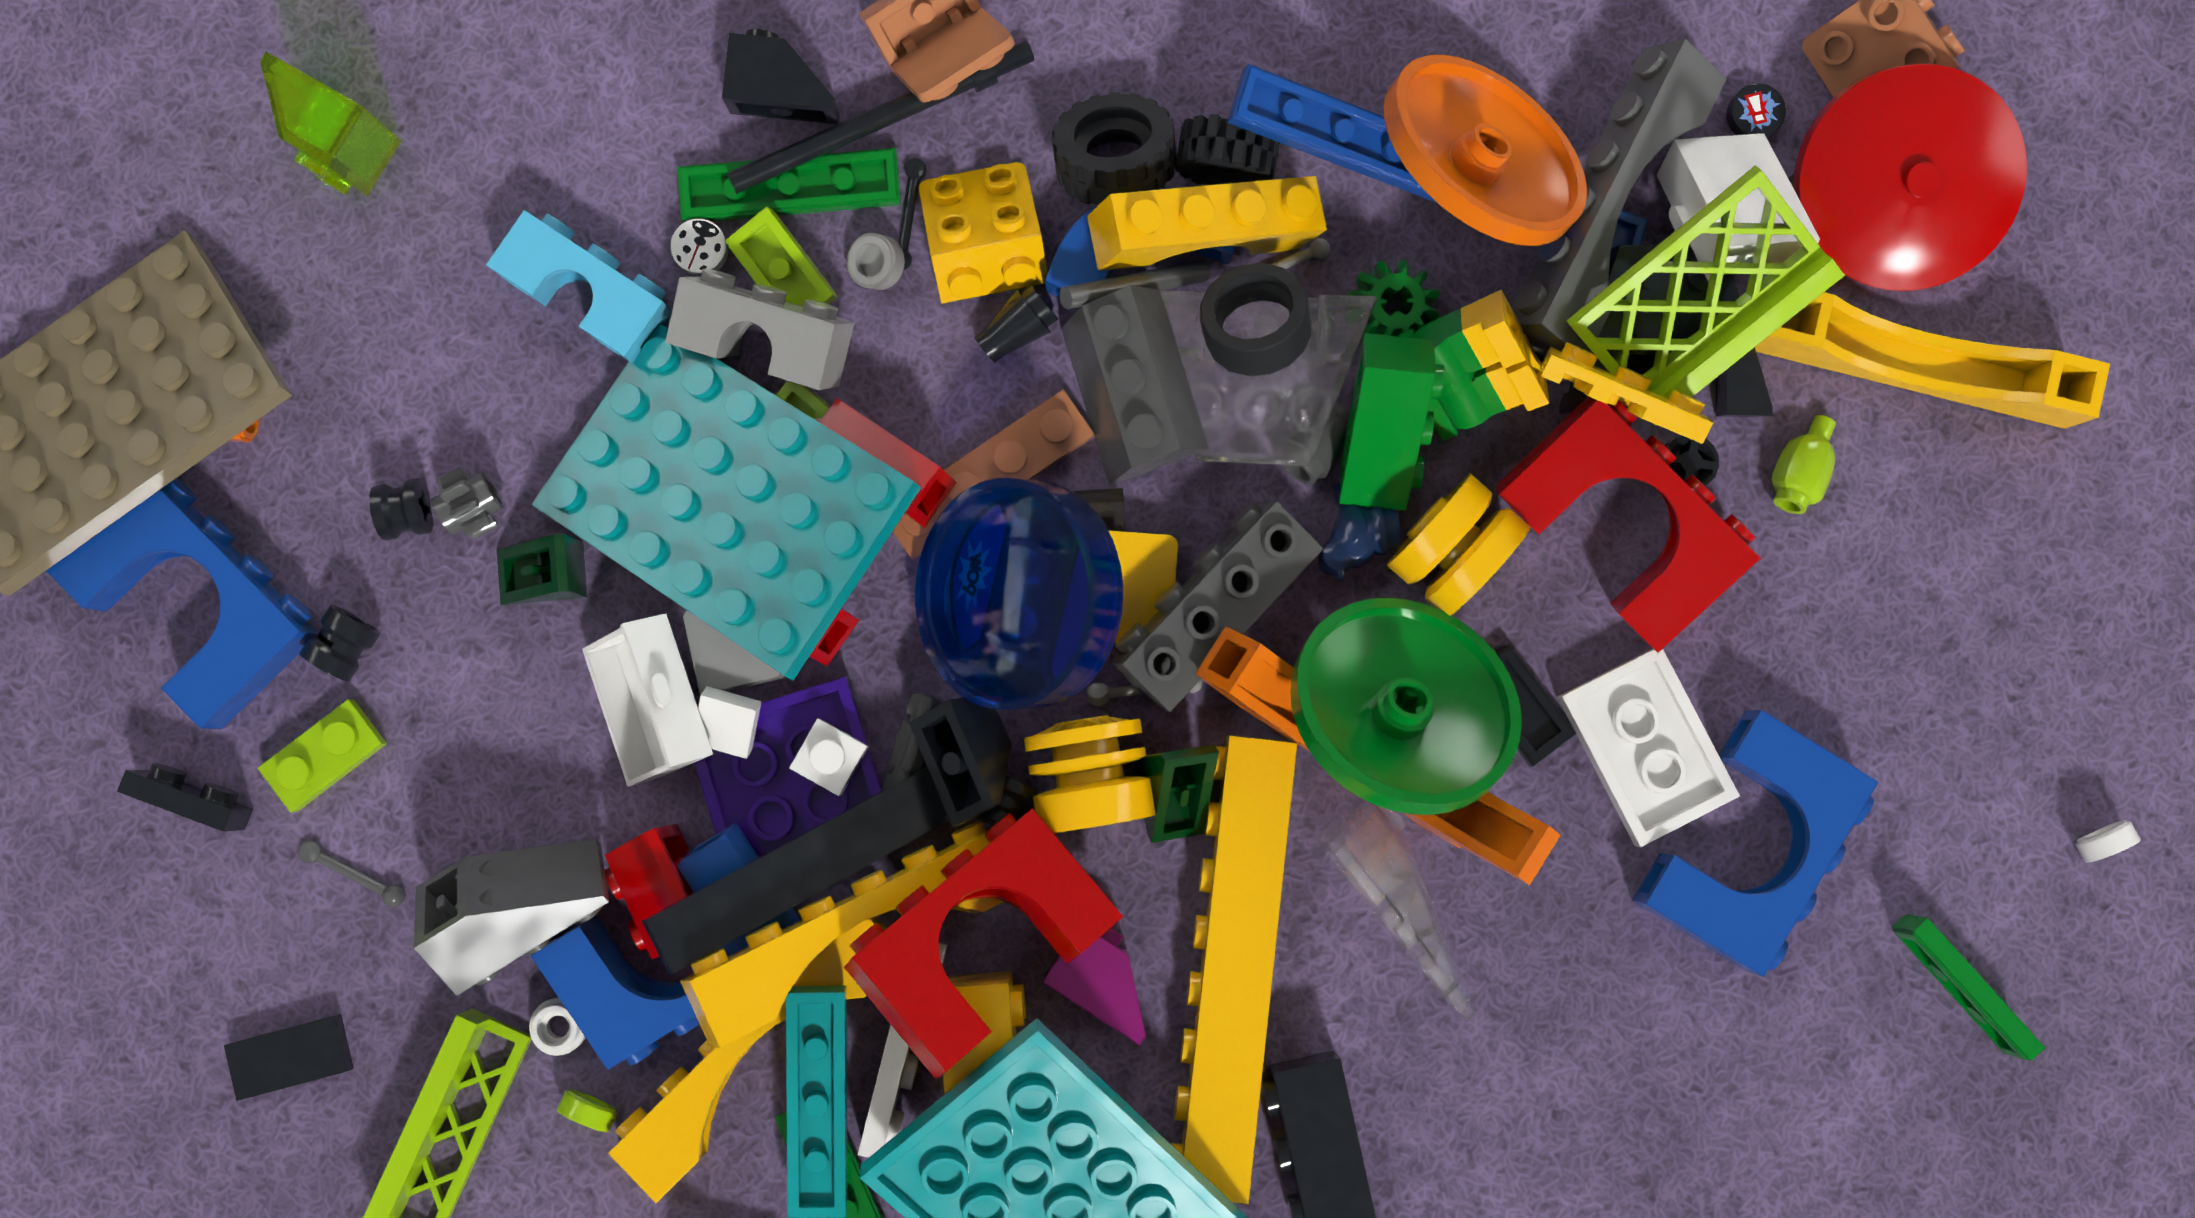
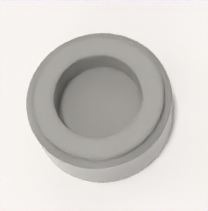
(875, 261)

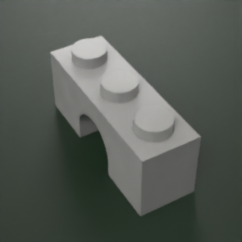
(805, 341)

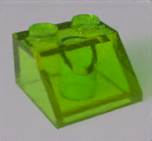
(328, 131)

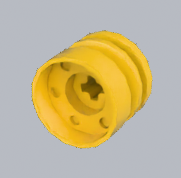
(1090, 775)

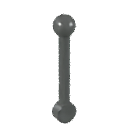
(313, 852)

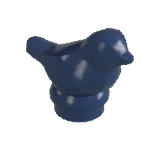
(1358, 536)

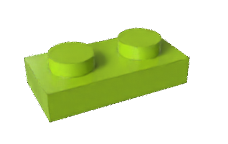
(778, 260)
(322, 756)

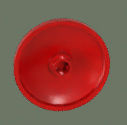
(1912, 176)

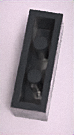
(1318, 1138)

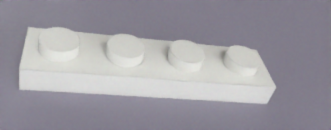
(895, 1072)

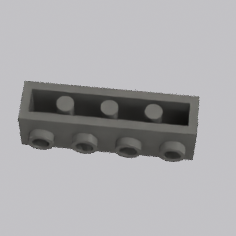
(1228, 589)

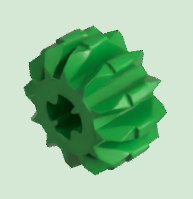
(1398, 286)

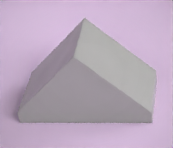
(721, 661)

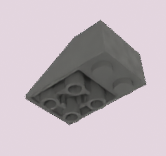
(503, 907)

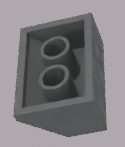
(1133, 383)

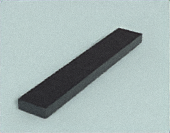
(795, 871)

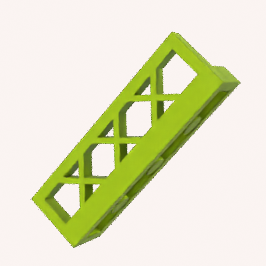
(434, 1106)

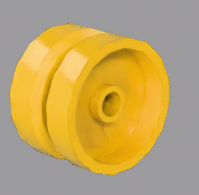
(1463, 550)

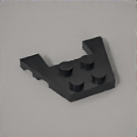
(1739, 389)

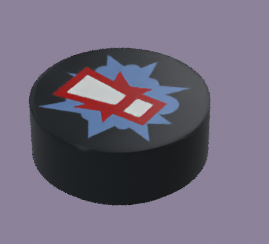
(1756, 110)

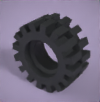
(1223, 152)

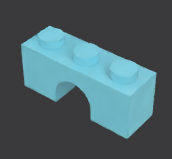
(543, 258)

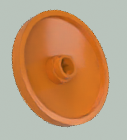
(1485, 150)

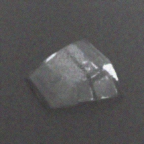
(1276, 414)

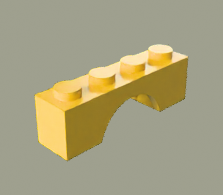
(1162, 223)

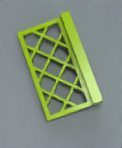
(1740, 322)

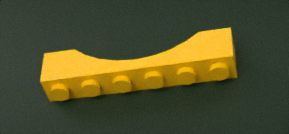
(2006, 379)
(750, 986)
(676, 1132)

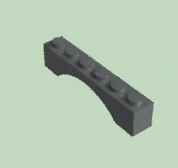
(1664, 98)

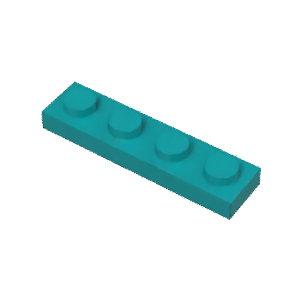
(816, 1101)

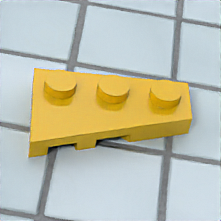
(1677, 414)

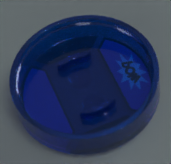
(1018, 594)

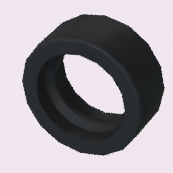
(1254, 284)

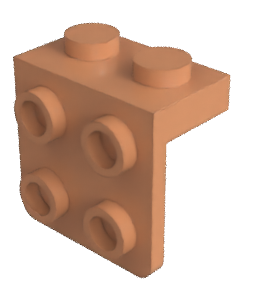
(1879, 37)
(935, 42)

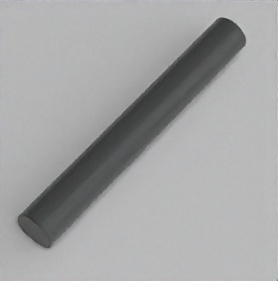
(1161, 278)

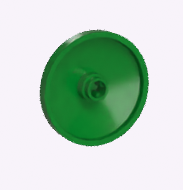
(1405, 706)

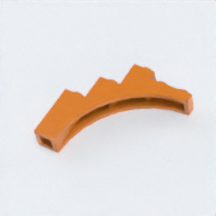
(1487, 828)

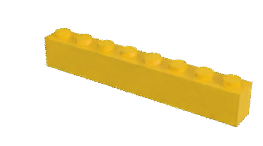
(1236, 961)

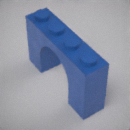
(255, 626)
(1822, 805)
(612, 1000)

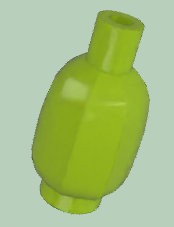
(1805, 468)

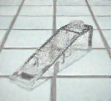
(1386, 876)

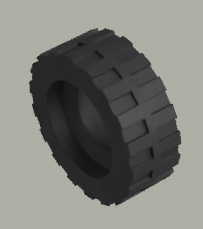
(1112, 120)

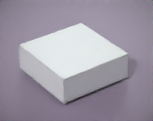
(729, 721)

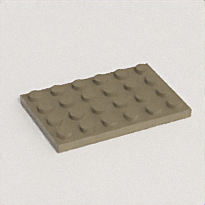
(122, 403)

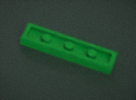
(820, 185)

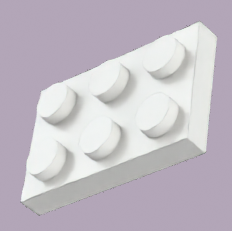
(1648, 746)

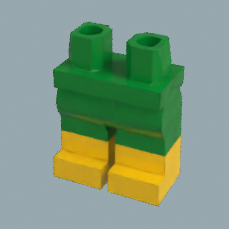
(1485, 364)

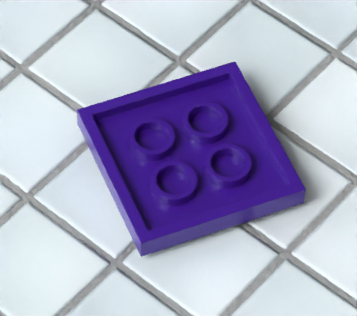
(763, 792)

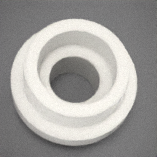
(545, 1038)

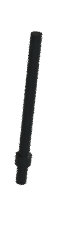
(867, 123)

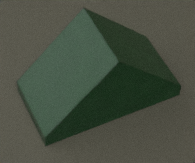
(542, 570)
(1180, 791)

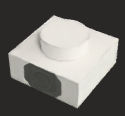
(829, 757)

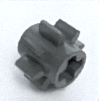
(467, 503)

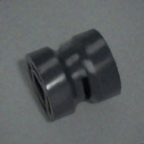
(339, 643)

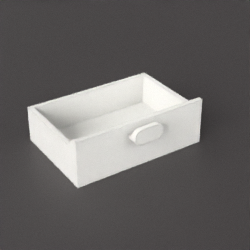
(1706, 166)
(647, 699)

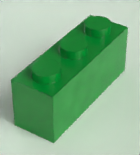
(1389, 421)

